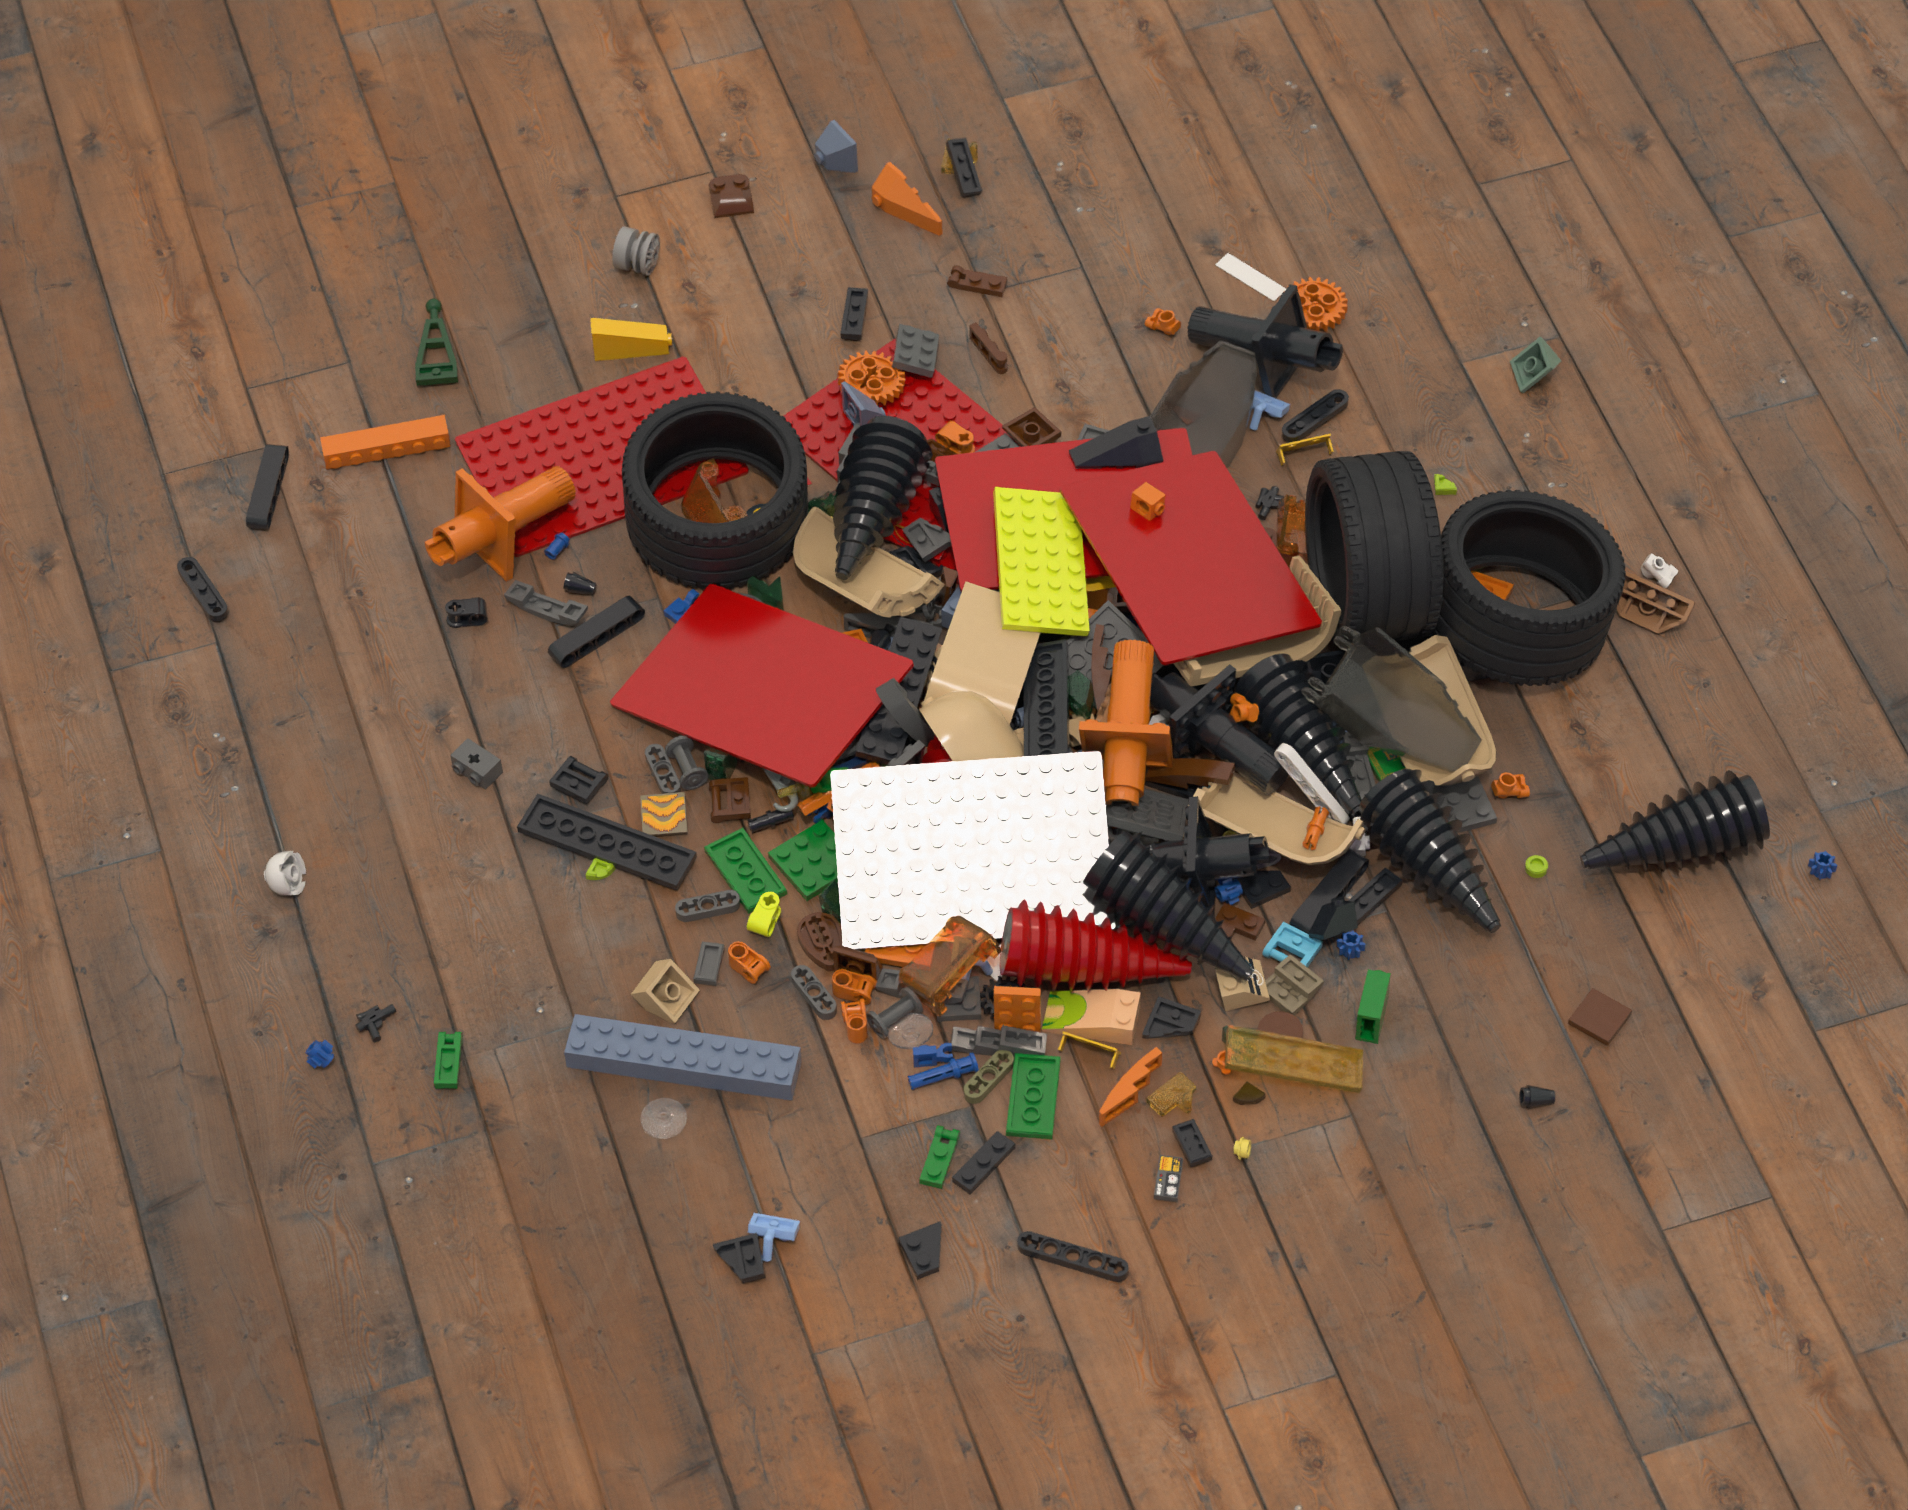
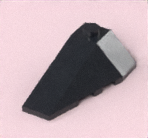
(1126, 445)

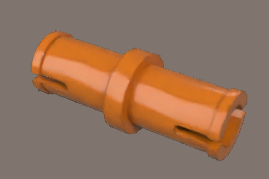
(1315, 828)

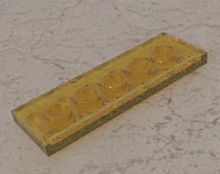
(1294, 1059)

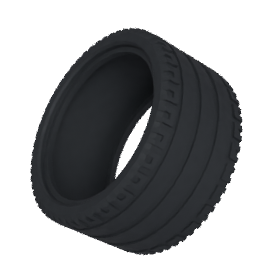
(701, 430)
(1539, 536)
(1376, 542)

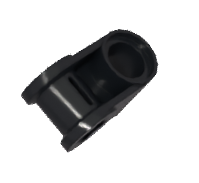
(468, 612)

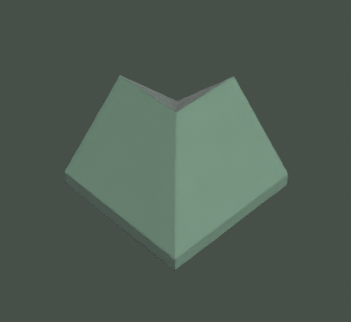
(1533, 363)

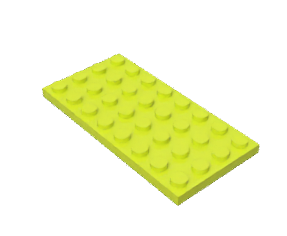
(1040, 563)

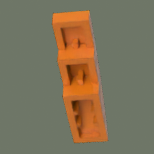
(1126, 1090)

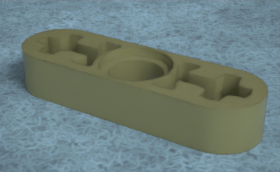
(989, 1067)

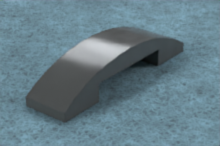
(544, 606)
(904, 712)
(1361, 767)
(889, 984)

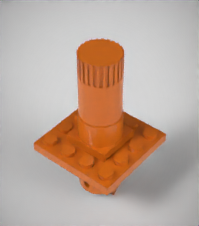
(489, 523)
(1127, 738)

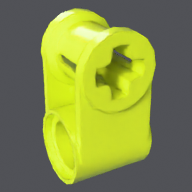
(765, 914)

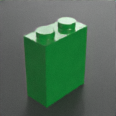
(1372, 1006)

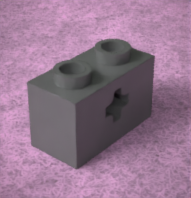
(476, 764)

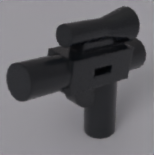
(1268, 500)
(373, 1020)

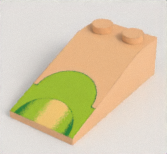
(1094, 1014)

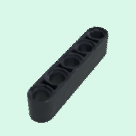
(267, 486)
(596, 631)
(1333, 885)

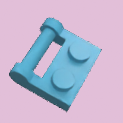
(1294, 942)

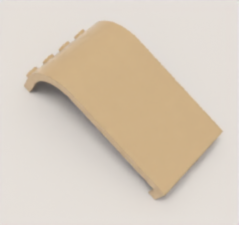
(1299, 645)
(982, 654)

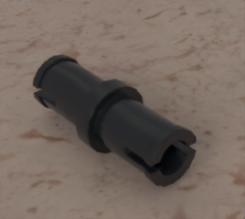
(769, 820)

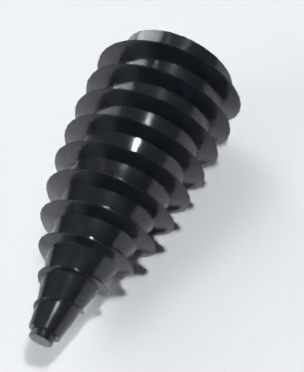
(876, 487)
(1293, 720)
(1692, 827)
(1426, 844)
(1162, 904)

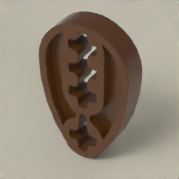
(810, 942)

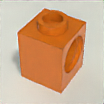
(1148, 501)

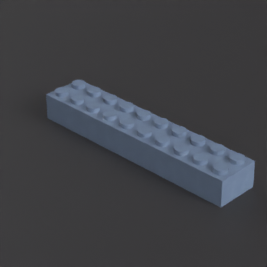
(683, 1057)

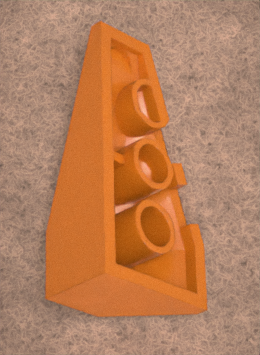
(898, 199)

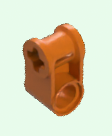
(955, 438)
(751, 963)
(853, 987)
(855, 1017)

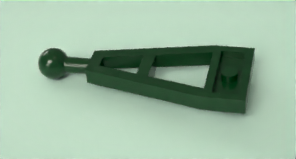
(438, 372)

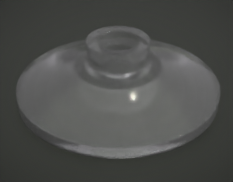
(910, 1031)
(667, 1125)

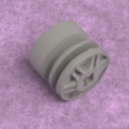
(636, 250)

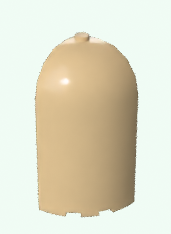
(878, 583)
(1441, 660)
(971, 727)
(1283, 821)

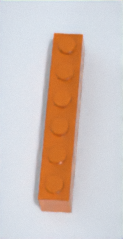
(385, 442)

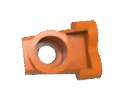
(1163, 321)
(1242, 709)
(1510, 785)

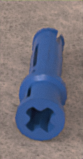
(954, 1068)

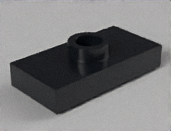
(1192, 1143)

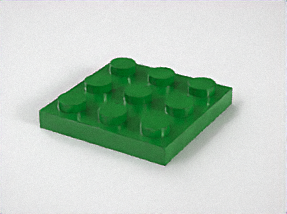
(808, 860)

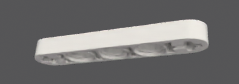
(1309, 783)

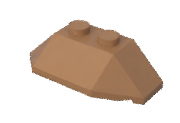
(1652, 605)

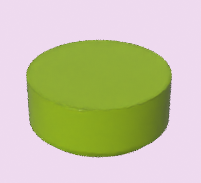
(1536, 866)

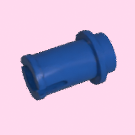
(559, 542)

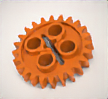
(1321, 303)
(872, 376)

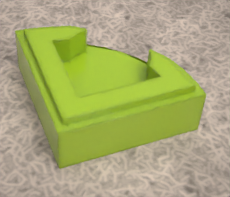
(1444, 486)
(599, 870)

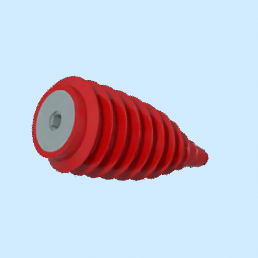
(1079, 951)

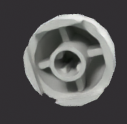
(285, 873)

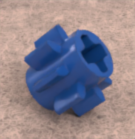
(1822, 865)
(1228, 890)
(1351, 945)
(319, 1054)

